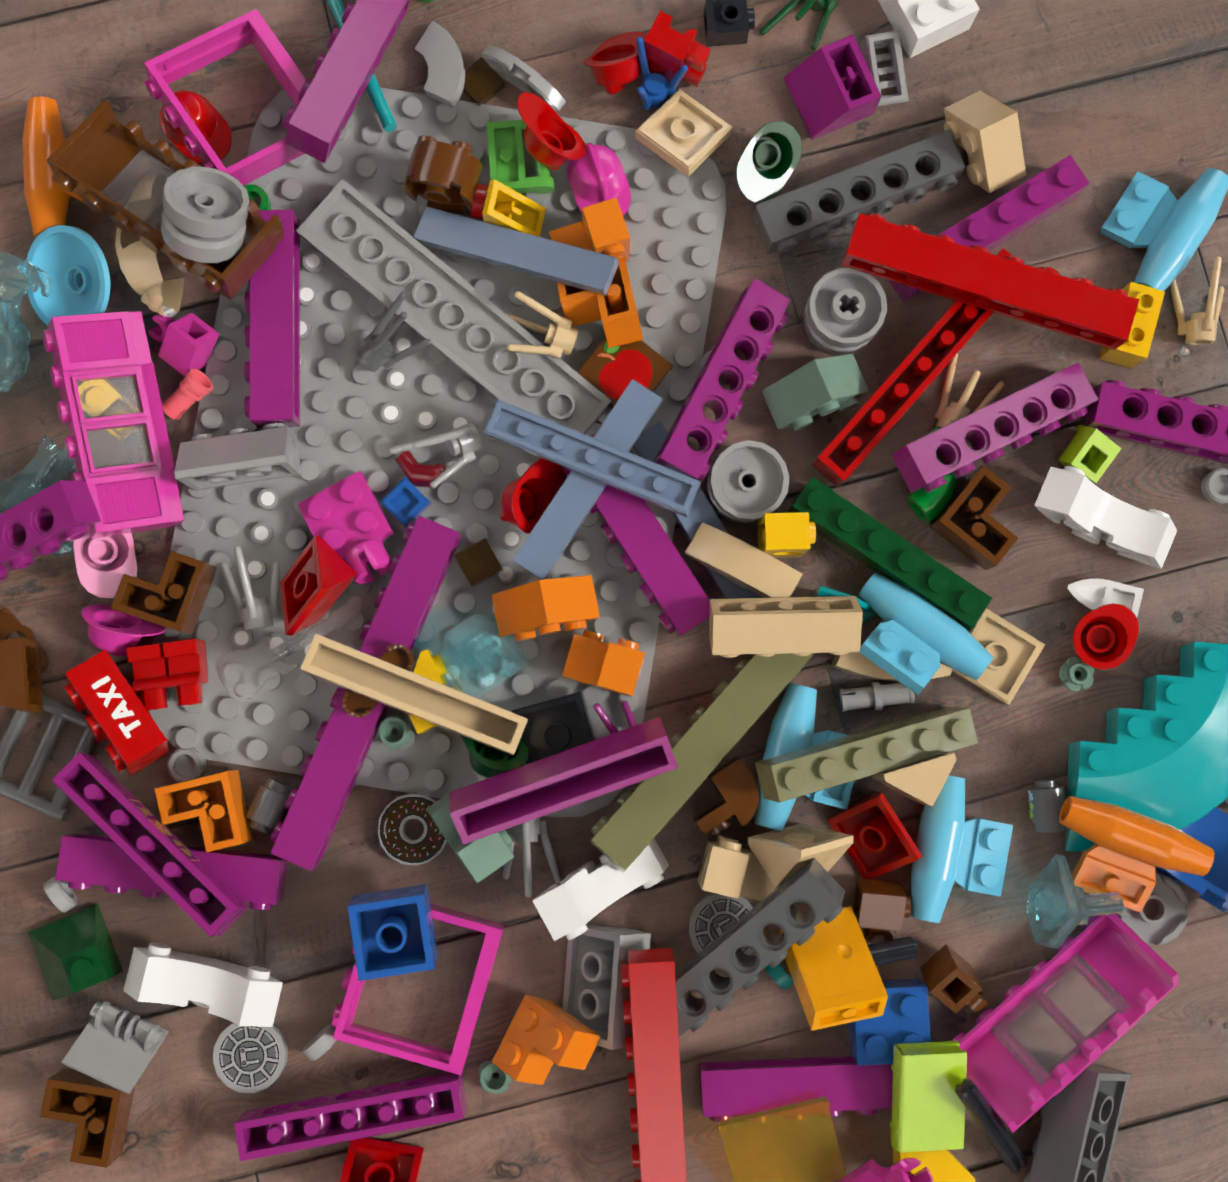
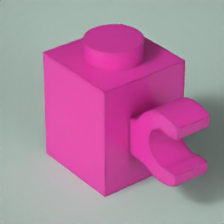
(186, 342)

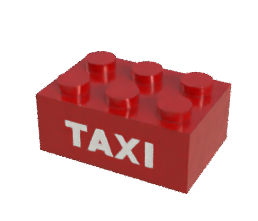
(115, 714)

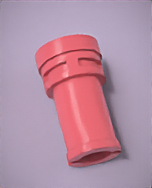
(191, 389)

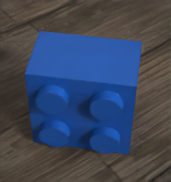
(392, 932)
(903, 1021)

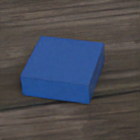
(405, 502)

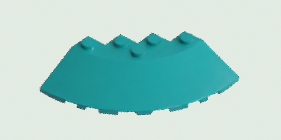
(1166, 756)

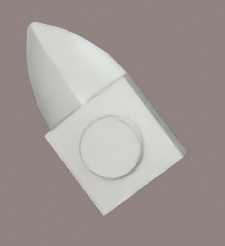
(1101, 592)

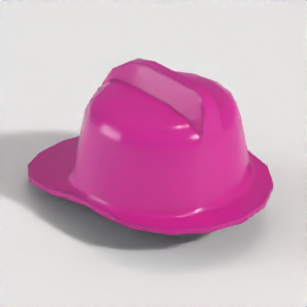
(598, 178)
(115, 629)

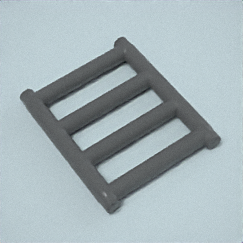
(24, 793)

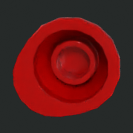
(1106, 636)

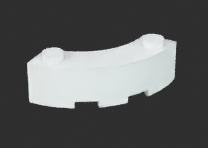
(1099, 516)
(593, 888)
(227, 989)

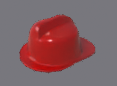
(616, 61)
(208, 121)
(547, 134)
(529, 496)

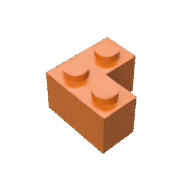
(600, 231)
(615, 309)
(545, 607)
(603, 664)
(216, 801)
(543, 1036)

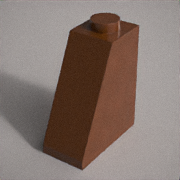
(20, 675)

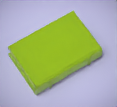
(924, 1098)

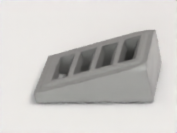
(892, 42)

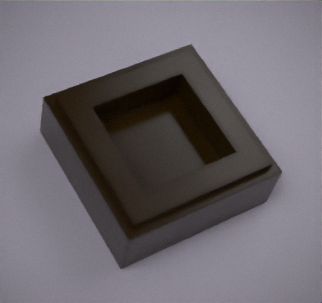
(482, 82)
(478, 562)

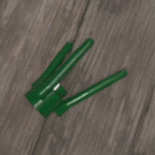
(815, 5)

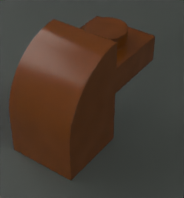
(739, 797)

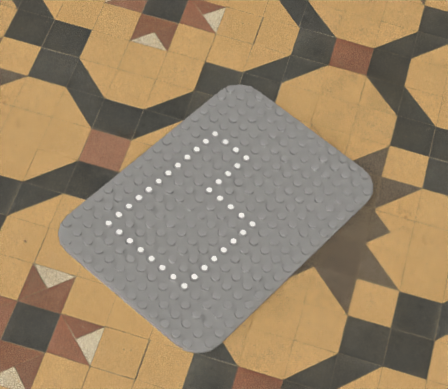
(359, 414)

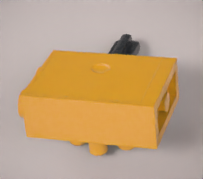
(839, 972)

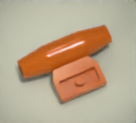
(41, 137)
(1128, 850)

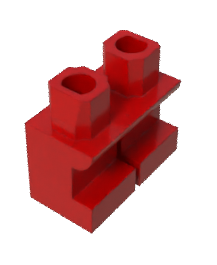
(670, 50)
(166, 667)

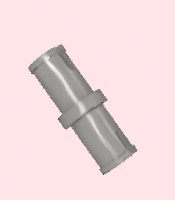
(875, 696)

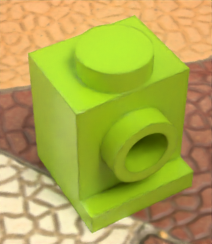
(1090, 452)

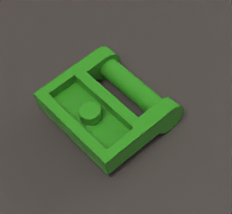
(508, 159)

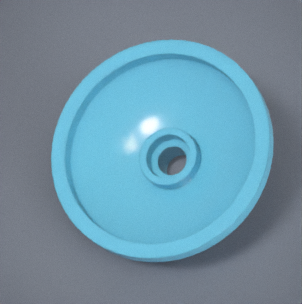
(76, 273)

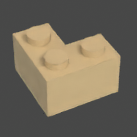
(990, 137)
(733, 871)

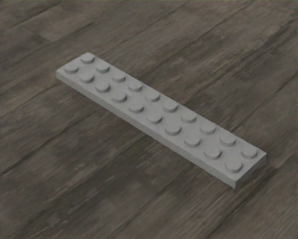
(448, 310)

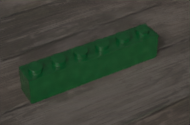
(889, 553)

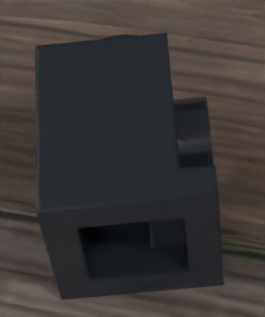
(727, 22)

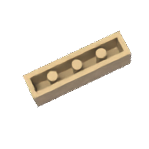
(785, 626)

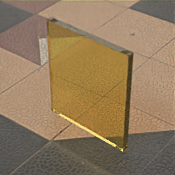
(784, 1144)

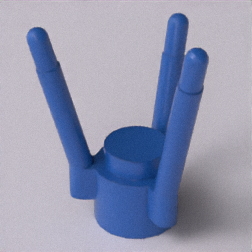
(654, 86)

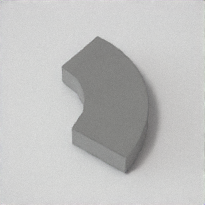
(444, 64)
(522, 76)

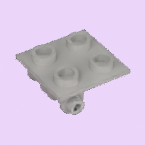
(115, 1046)

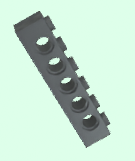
(934, 153)
(808, 885)

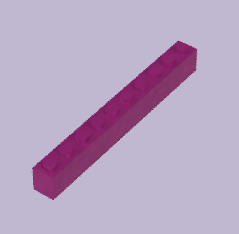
(346, 739)

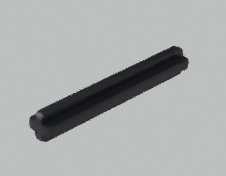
(991, 1125)

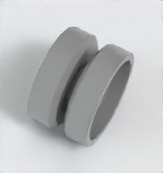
(204, 214)
(863, 305)
(767, 484)

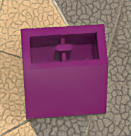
(833, 88)

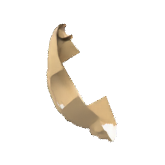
(144, 276)

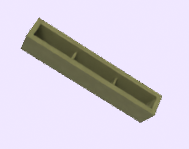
(865, 753)

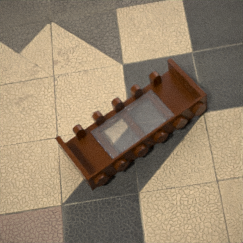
(125, 179)

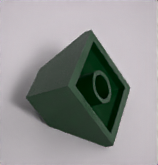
(75, 952)

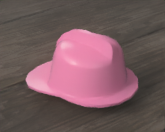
(103, 562)

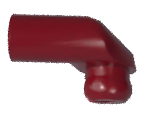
(418, 474)

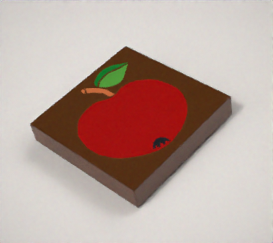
(615, 367)

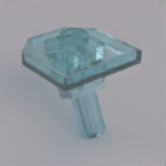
(479, 657)
(1059, 906)

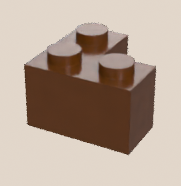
(968, 520)
(175, 600)
(96, 1108)

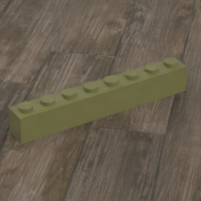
(696, 753)

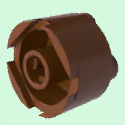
(443, 174)

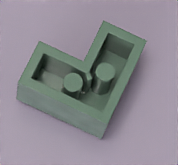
(815, 389)
(479, 856)

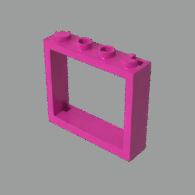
(207, 49)
(412, 1050)

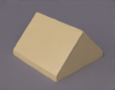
(921, 779)
(791, 849)

